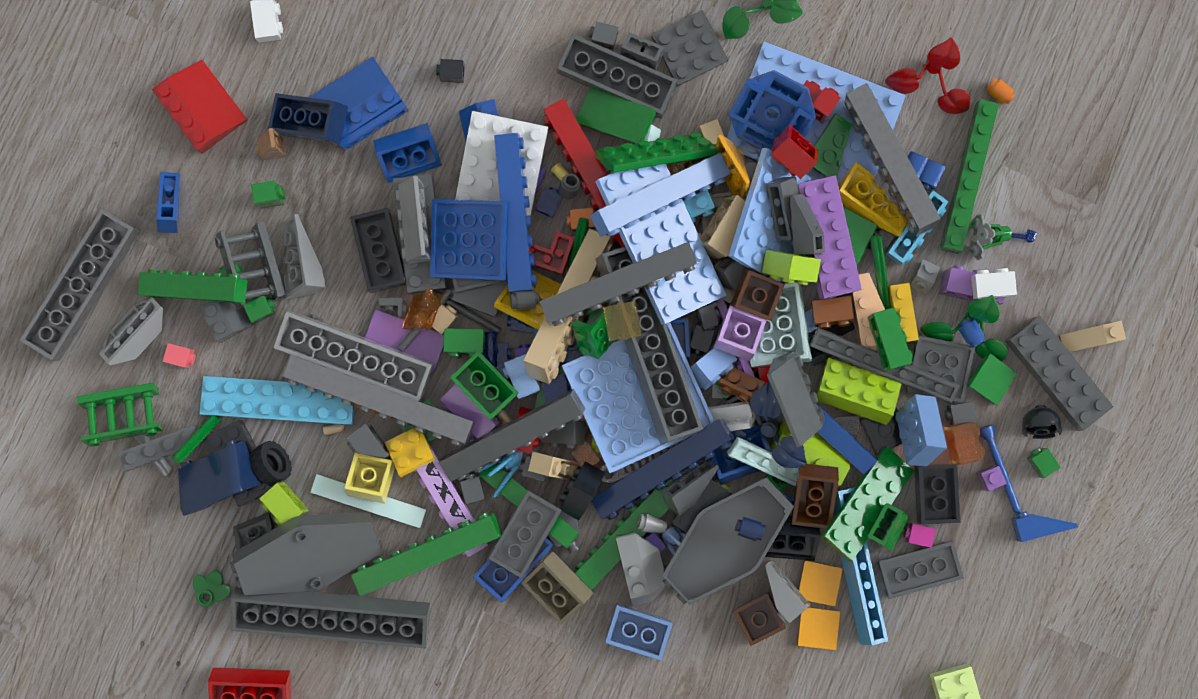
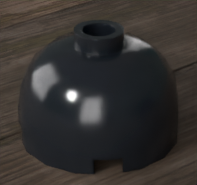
(1041, 423)

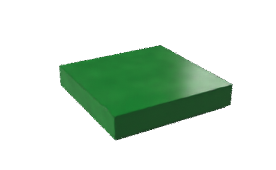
(992, 379)

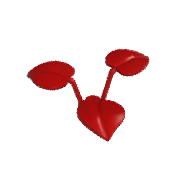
(942, 55)

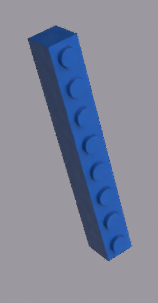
(512, 189)

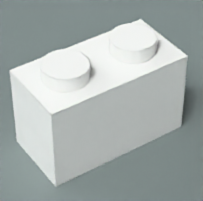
(266, 20)
(996, 284)

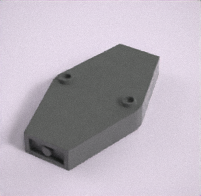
(712, 551)
(305, 553)

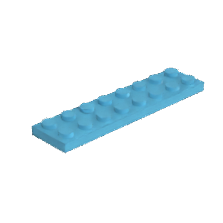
(271, 401)

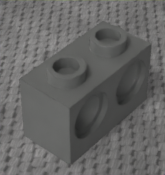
(642, 51)

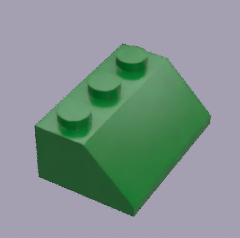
(484, 385)

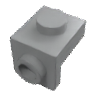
(925, 276)

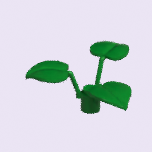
(736, 24)
(982, 311)

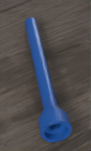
(988, 433)

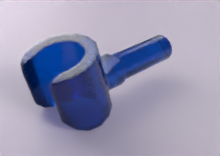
(1028, 237)

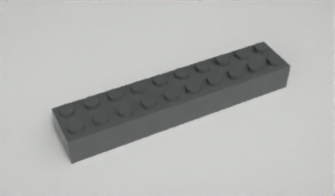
(655, 362)
(332, 617)

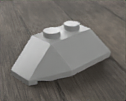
(133, 332)
(641, 568)

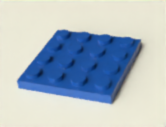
(468, 239)

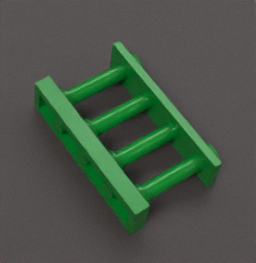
(108, 399)

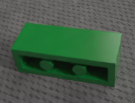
(890, 339)

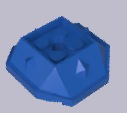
(765, 92)

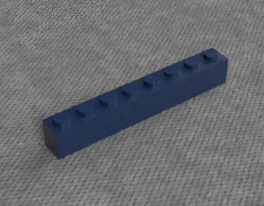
(662, 469)

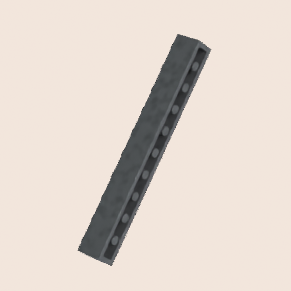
(378, 399)

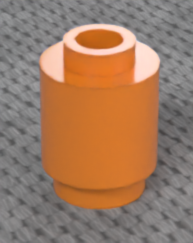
(1000, 91)

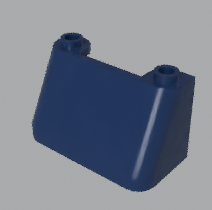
(215, 477)

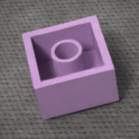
(740, 333)

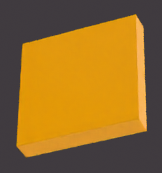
(820, 582)
(818, 628)

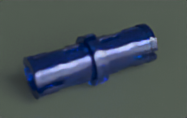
(491, 347)

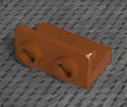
(740, 385)

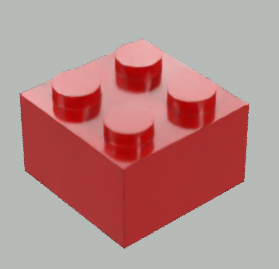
(794, 152)

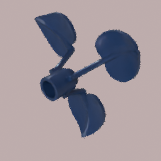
(786, 452)

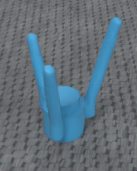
(508, 462)

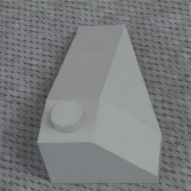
(303, 269)

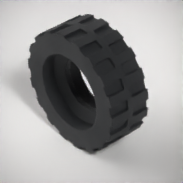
(262, 468)

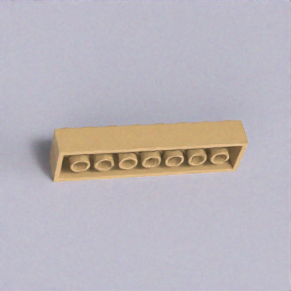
(552, 342)

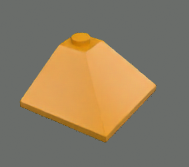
(734, 158)

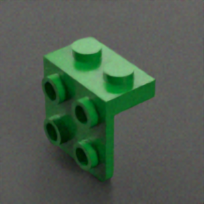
(592, 339)

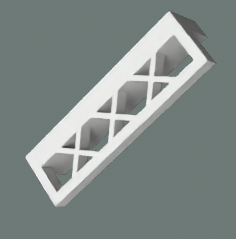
(736, 415)

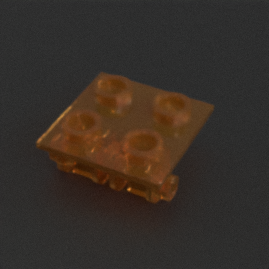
(422, 311)

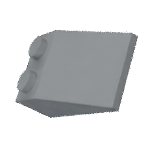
(786, 596)

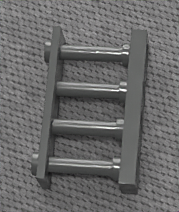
(263, 252)

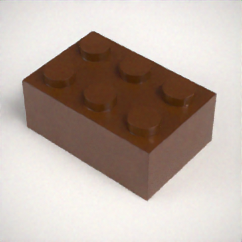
(815, 495)

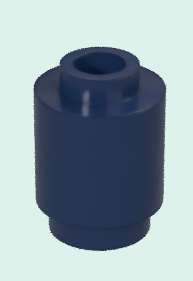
(750, 529)

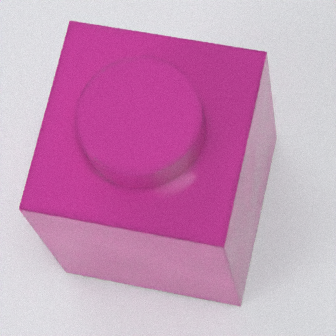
(919, 535)

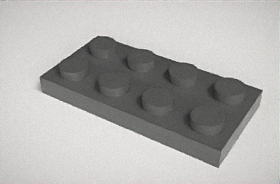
(525, 534)
(920, 569)

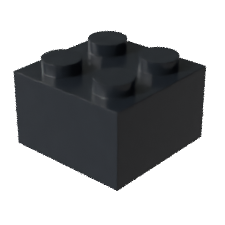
(581, 490)

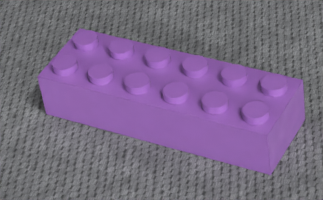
(838, 265)

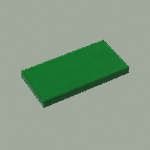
(615, 116)

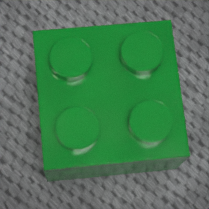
(463, 342)

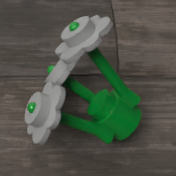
(987, 235)

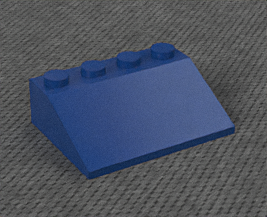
(364, 92)

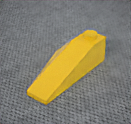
(866, 199)

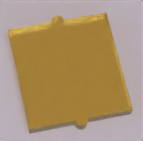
(622, 321)

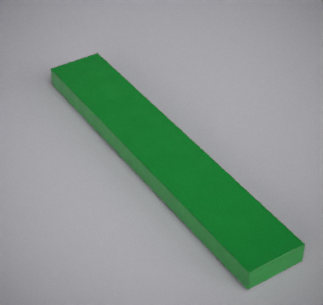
(515, 493)

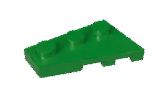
(831, 146)

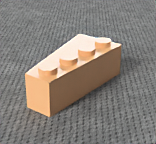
(864, 304)

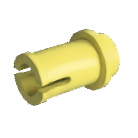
(559, 171)

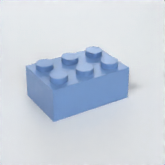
(921, 430)
(638, 631)

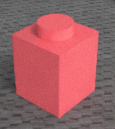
(179, 356)

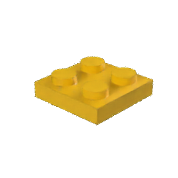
(409, 451)

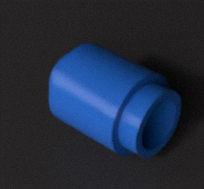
(971, 332)

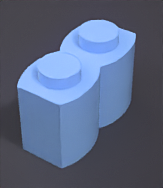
(517, 372)

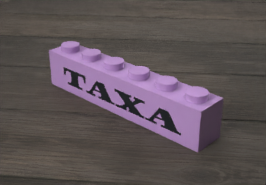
(446, 497)

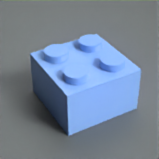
(712, 367)

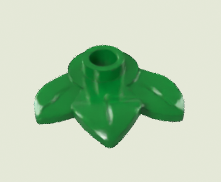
(210, 585)

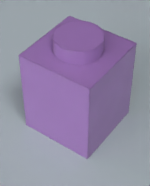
(991, 478)

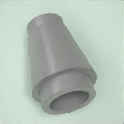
(651, 524)

